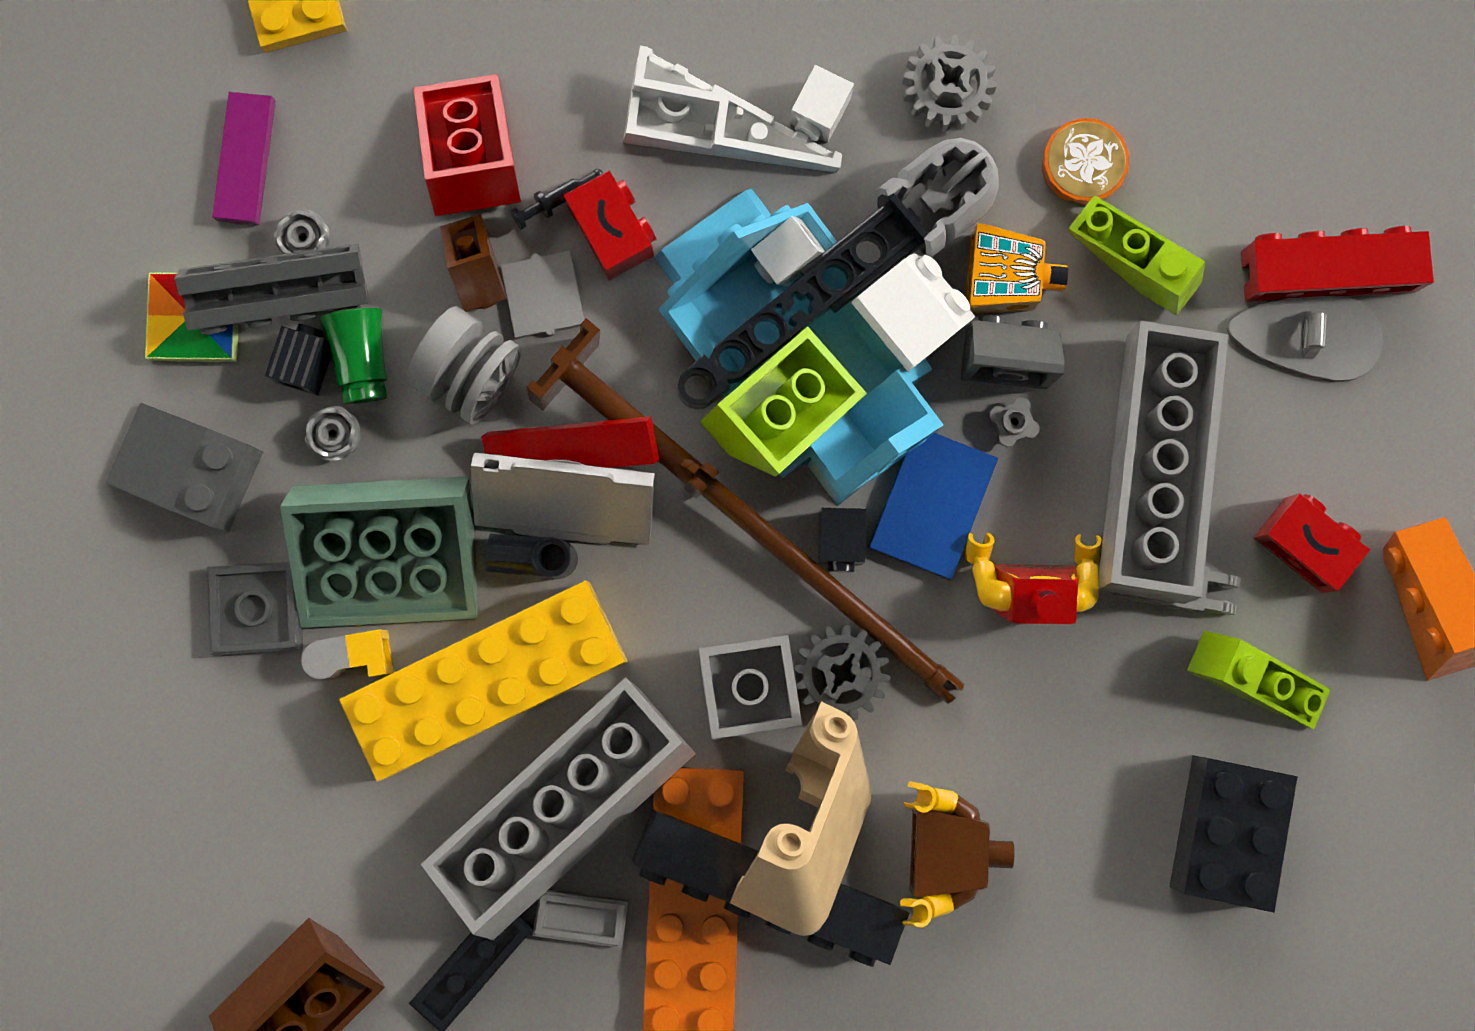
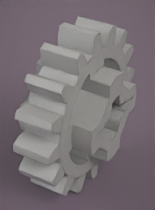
(949, 64)

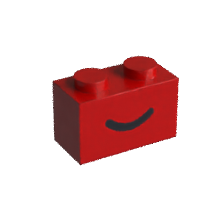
(610, 224)
(1312, 542)

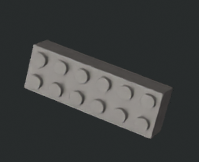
(1163, 463)
(557, 810)

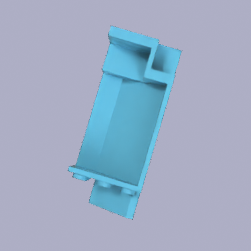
(721, 290)

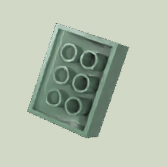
(382, 551)

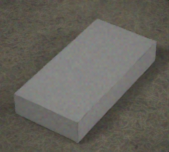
(581, 918)

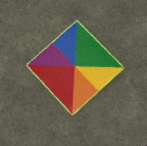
(167, 332)

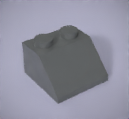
(1012, 353)

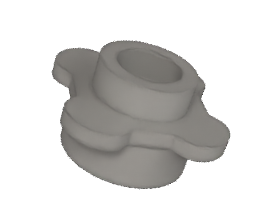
(1007, 432)

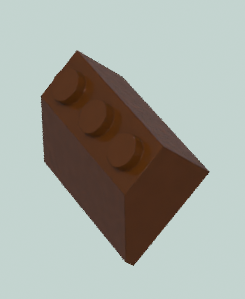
(301, 986)

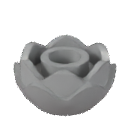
(299, 223)
(319, 429)

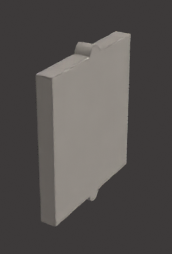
(542, 294)

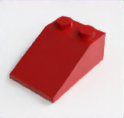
(466, 145)

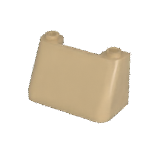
(802, 870)

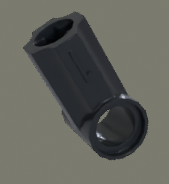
(527, 556)

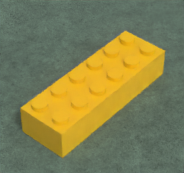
(483, 681)

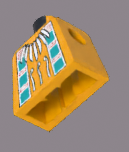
(1008, 271)

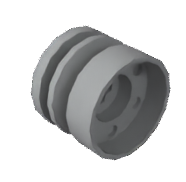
(457, 362)

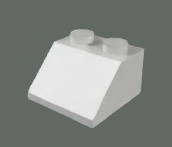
(914, 309)

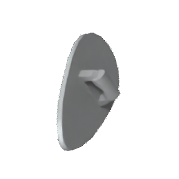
(1312, 336)

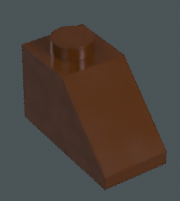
(472, 263)

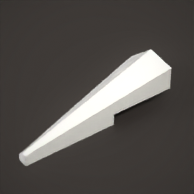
(688, 115)

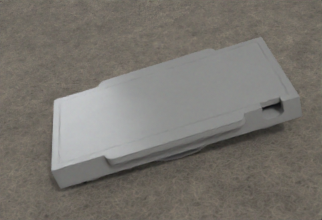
(562, 499)

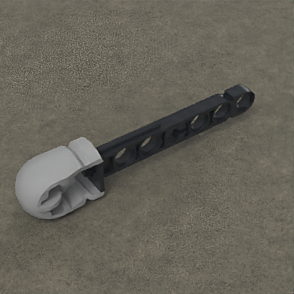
(896, 232)

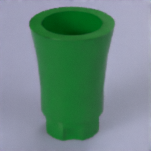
(357, 353)

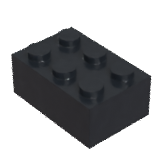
(1233, 833)

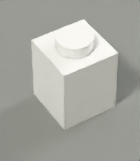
(821, 104)
(786, 252)

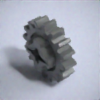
(823, 663)

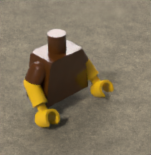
(948, 853)

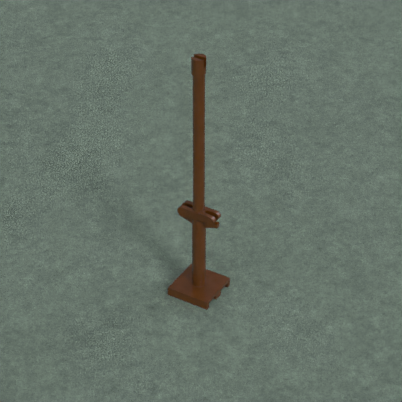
(700, 479)

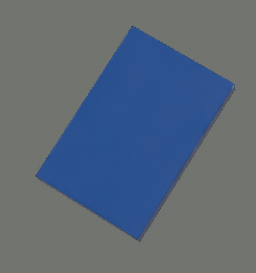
(933, 505)

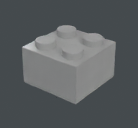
(750, 687)

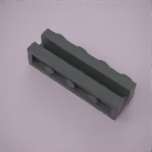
(272, 288)

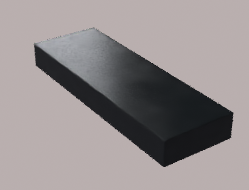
(467, 973)

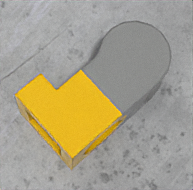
(334, 655)

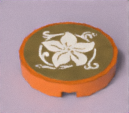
(1085, 160)

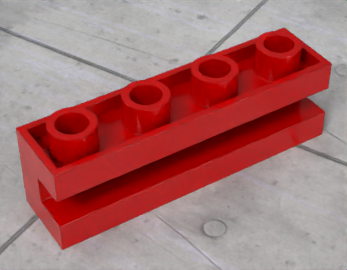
(1337, 265)

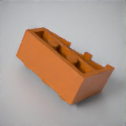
(1435, 594)

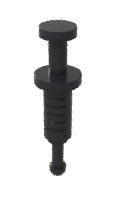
(550, 200)

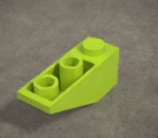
(1139, 255)
(1258, 678)

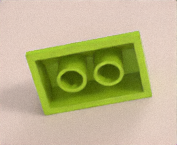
(784, 405)

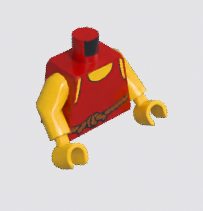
(1036, 591)

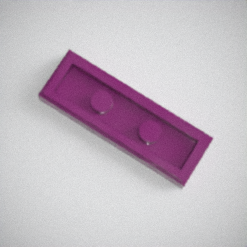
(243, 158)

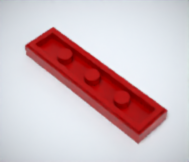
(589, 443)

